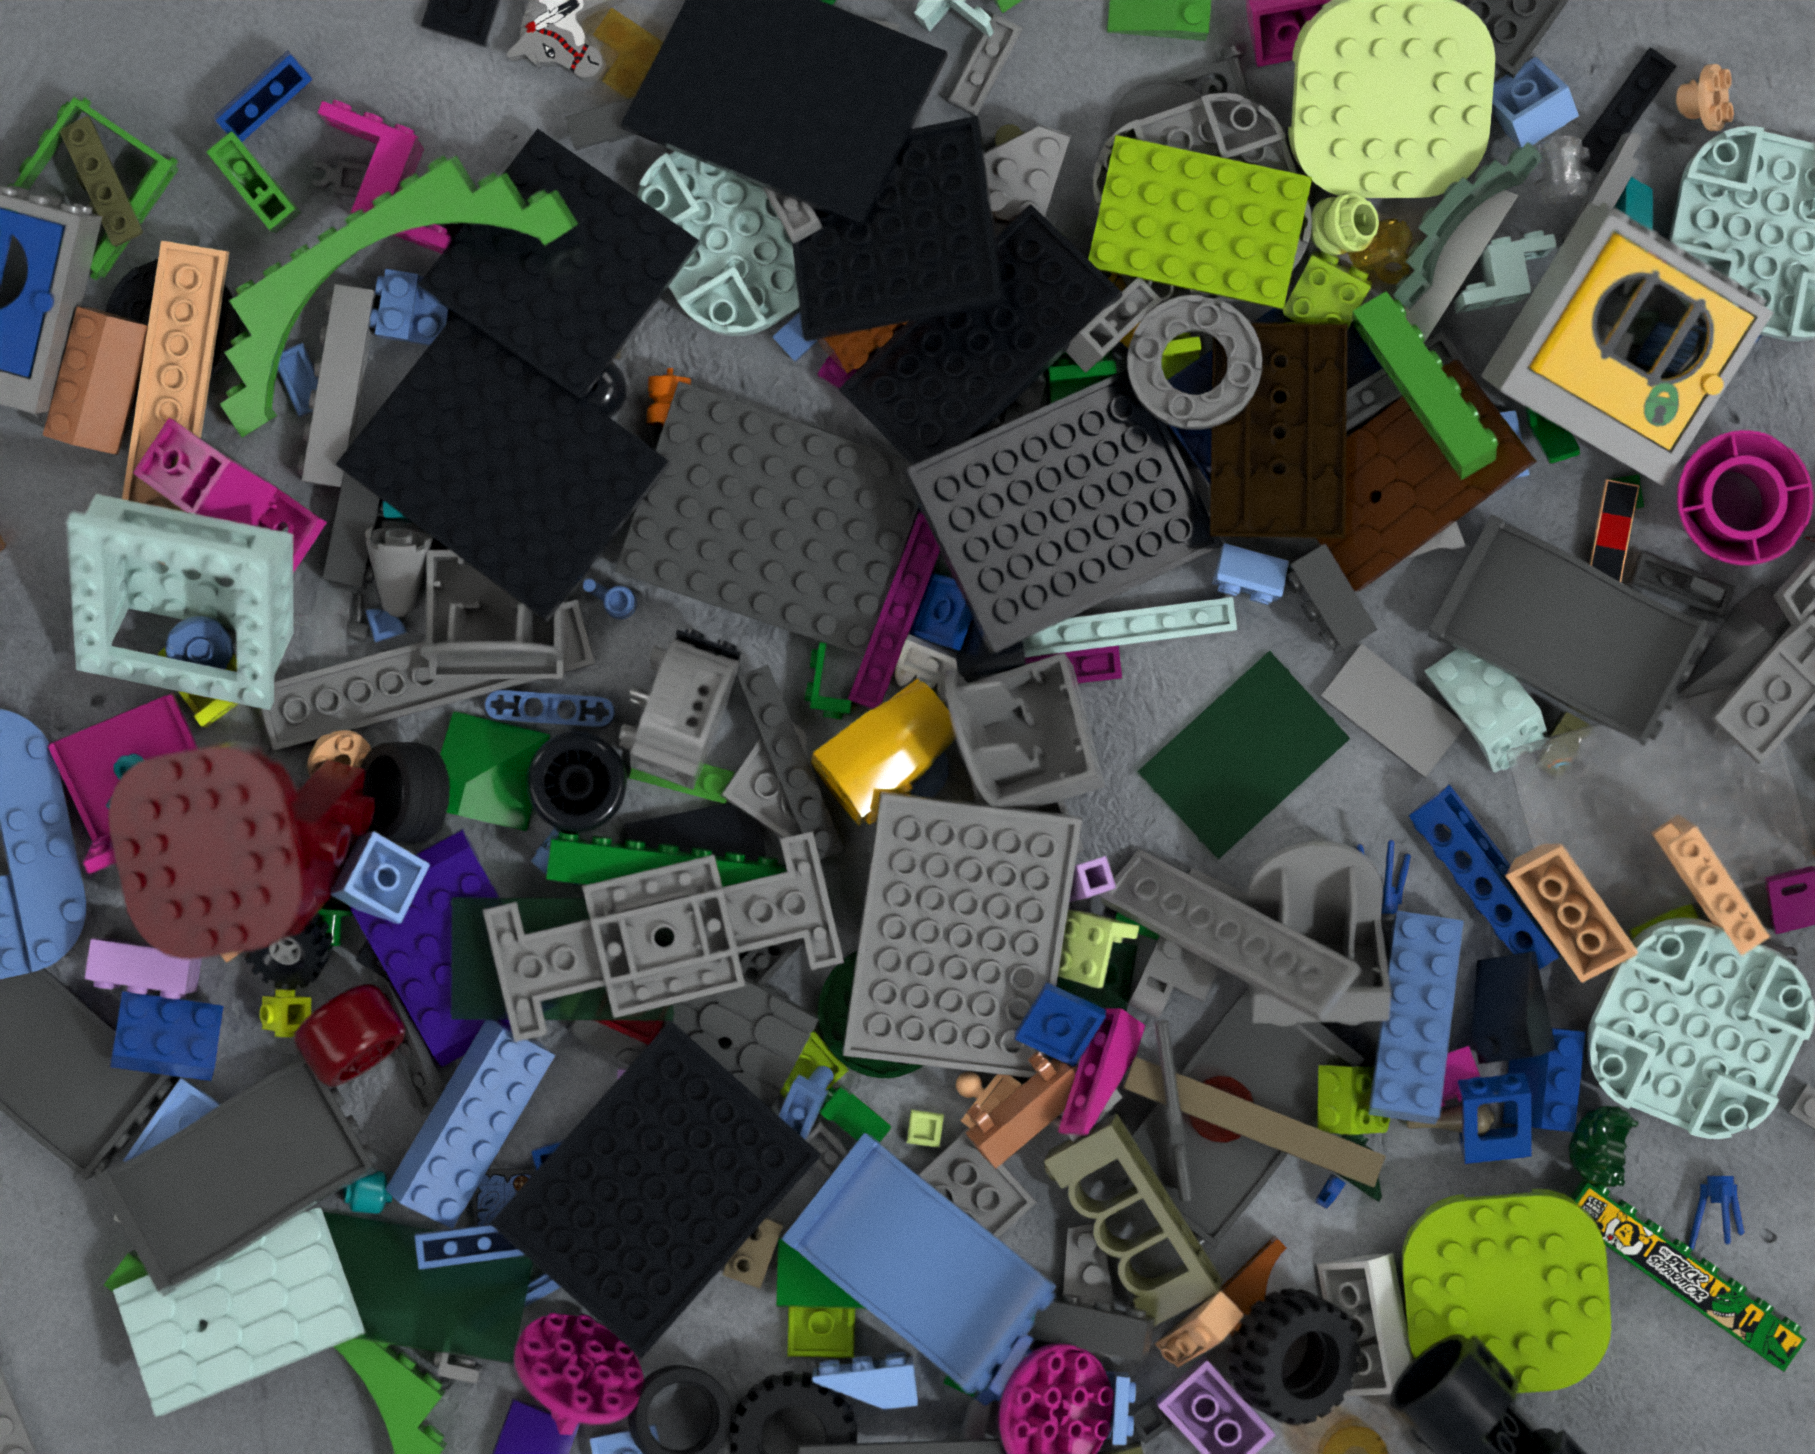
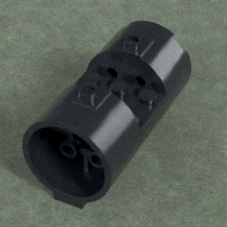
(1461, 1403)

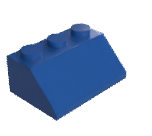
(1552, 1083)

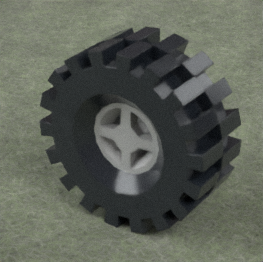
(296, 960)

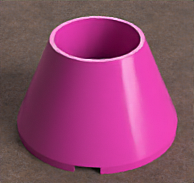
(1783, 490)

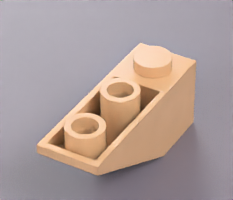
(1200, 1330)

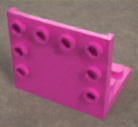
(89, 757)

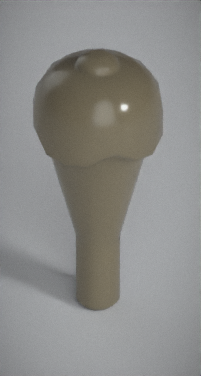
(1452, 1120)

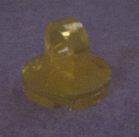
(1386, 247)

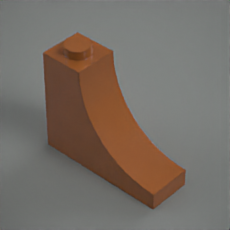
(1251, 1279)

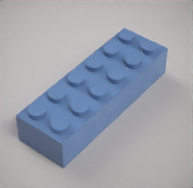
(1416, 1037)
(469, 1123)

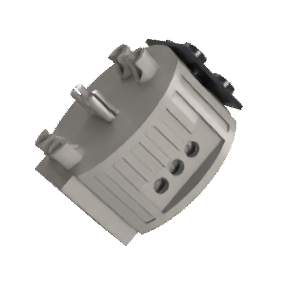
(682, 707)

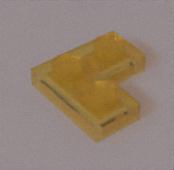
(635, 49)

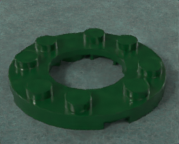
(833, 1016)

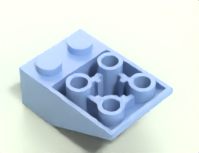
(879, 1382)

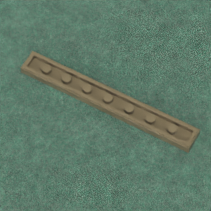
(1259, 1124)

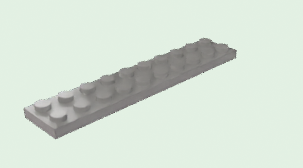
(387, 689)

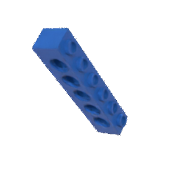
(1486, 863)

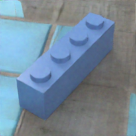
(462, 1246)

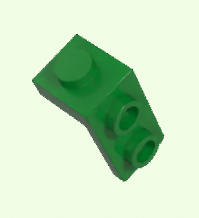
(1553, 439)
(831, 707)
(853, 1114)

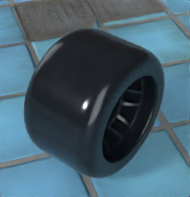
(583, 755)

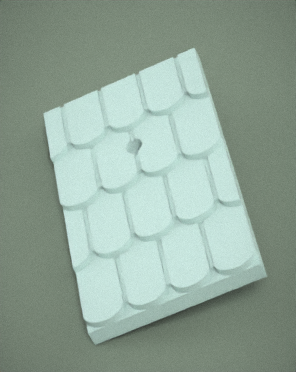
(242, 1316)

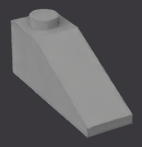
(1112, 324)

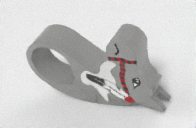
(555, 36)

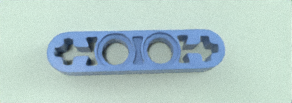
(550, 705)

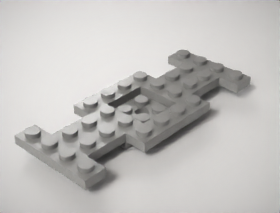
(621, 949)

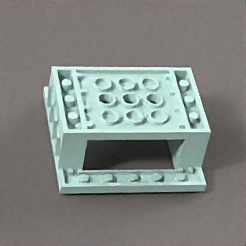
(117, 569)

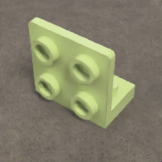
(1088, 946)

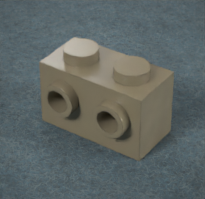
(753, 1257)

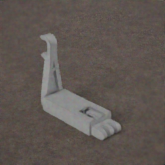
(1608, 188)

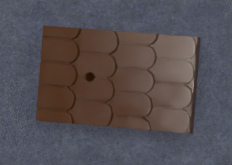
(1407, 490)

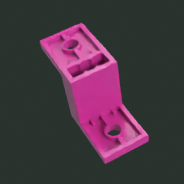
(392, 162)
(223, 489)

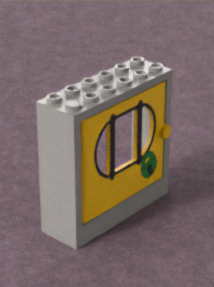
(1574, 358)

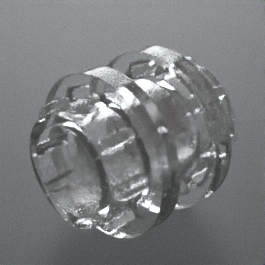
(1562, 170)

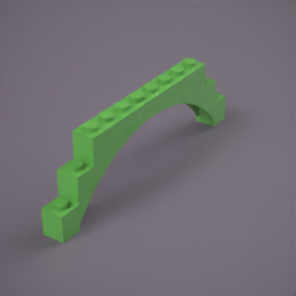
(277, 300)
(397, 1387)

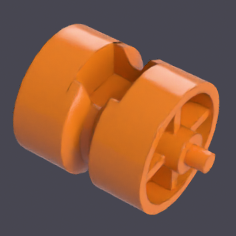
(662, 390)

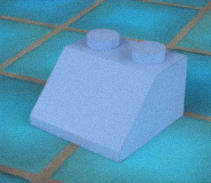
(1532, 103)
(380, 878)

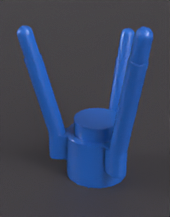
(1392, 897)
(1723, 1191)

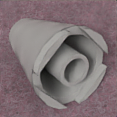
(398, 563)

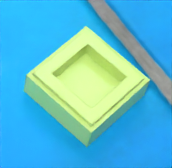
(925, 1128)

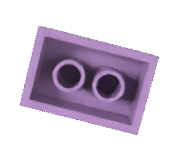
(140, 968)
(1213, 1412)

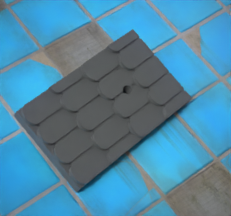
(758, 1028)

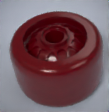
(349, 1035)

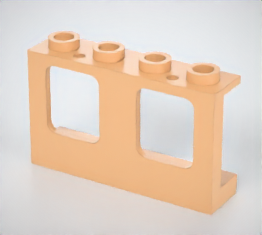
(1709, 883)

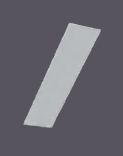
(1458, 259)

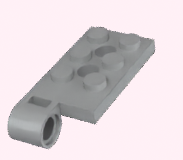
(1177, 967)

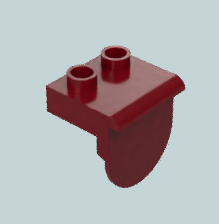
(328, 823)

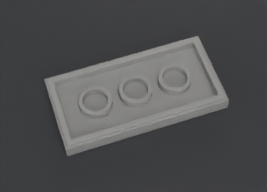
(1392, 710)

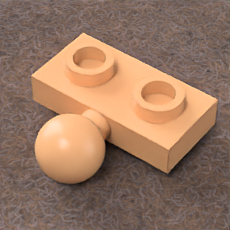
(970, 1085)

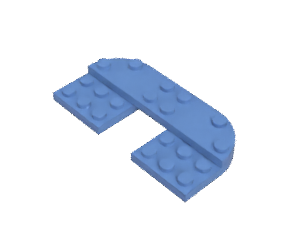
(44, 888)

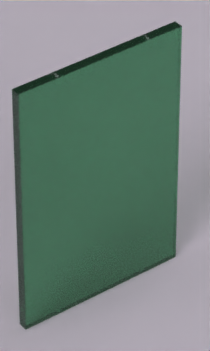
(1243, 755)

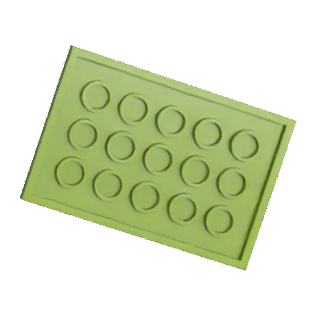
(1199, 222)

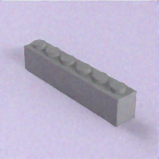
(339, 384)

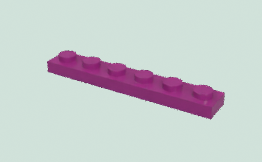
(896, 616)

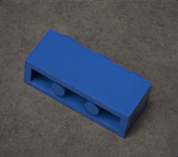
(263, 96)

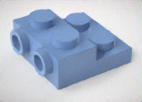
(406, 310)

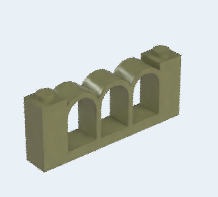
(1158, 1296)

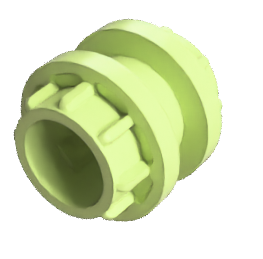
(1343, 224)

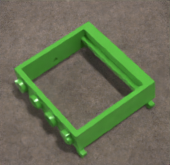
(142, 198)

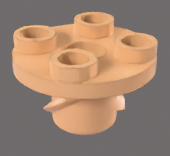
(1707, 98)
(340, 746)

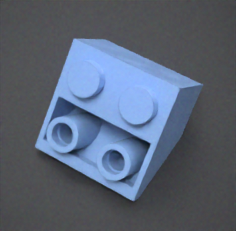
(1250, 573)

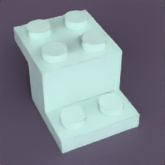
(1504, 272)

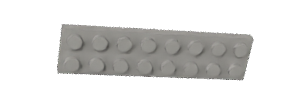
(1231, 935)

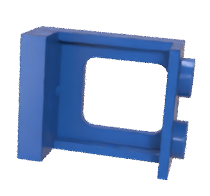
(1500, 1142)

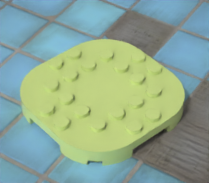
(1391, 96)

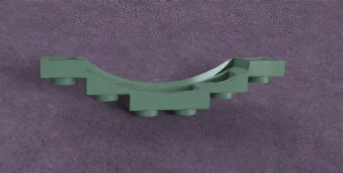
(1457, 204)

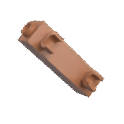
(1023, 1112)

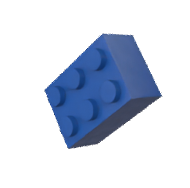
(166, 1036)

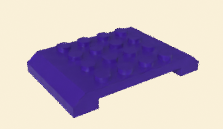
(420, 947)

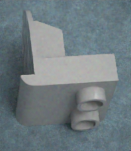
(483, 630)
(1025, 735)
(1337, 902)

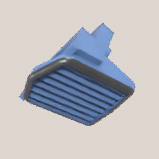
(1657, 339)

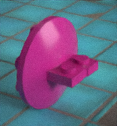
(578, 1370)
(1056, 1403)

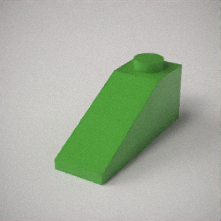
(1160, 18)
(253, 182)

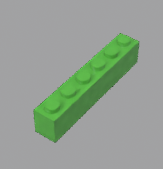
(1425, 385)

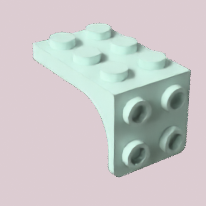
(1488, 704)

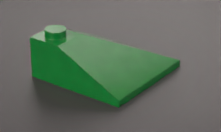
(489, 769)

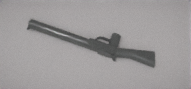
(1173, 1110)

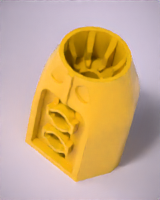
(885, 750)

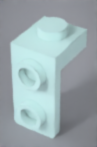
(931, 11)

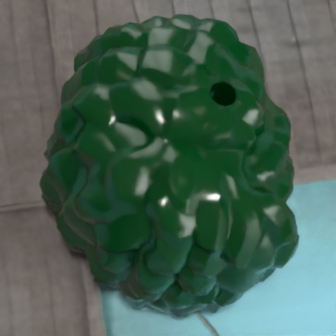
(1600, 1144)

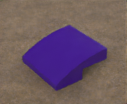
(531, 1431)

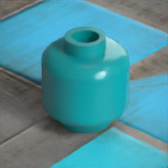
(368, 1194)

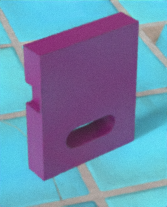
(1792, 907)

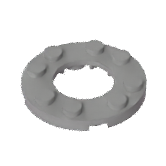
(1199, 315)

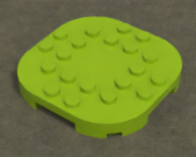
(1518, 1276)

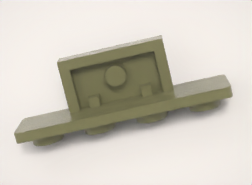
(101, 181)

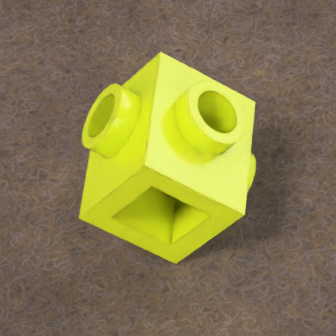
(284, 1012)

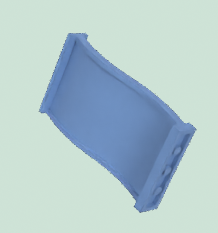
(920, 1264)

